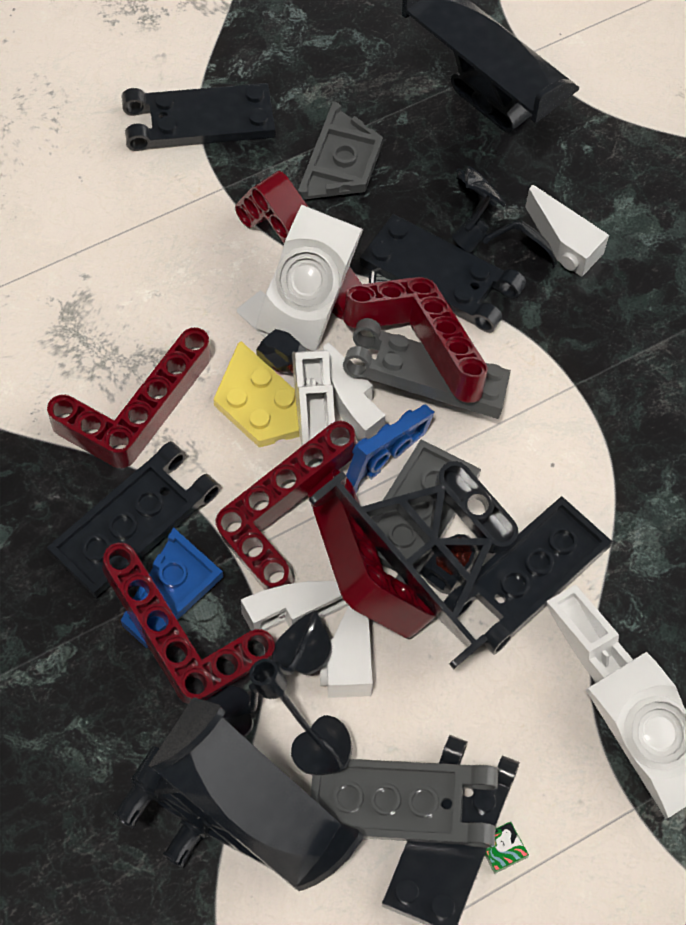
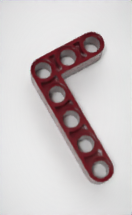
(279, 204)
(439, 330)
(140, 407)
(281, 500)
(360, 572)
(174, 635)

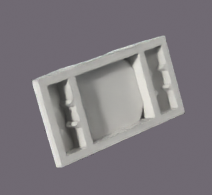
(309, 276)
(649, 726)

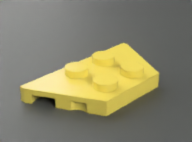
(257, 399)

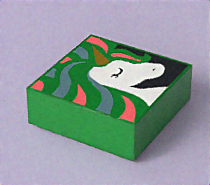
(507, 849)

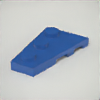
(391, 440)
(181, 577)

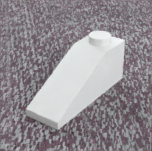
(571, 237)
(349, 667)

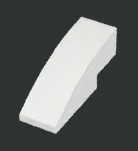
(313, 392)
(354, 398)
(291, 603)
(588, 633)

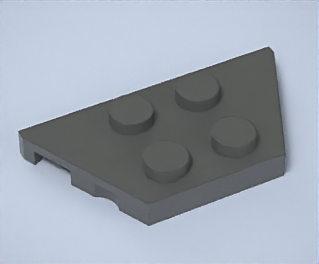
(341, 157)

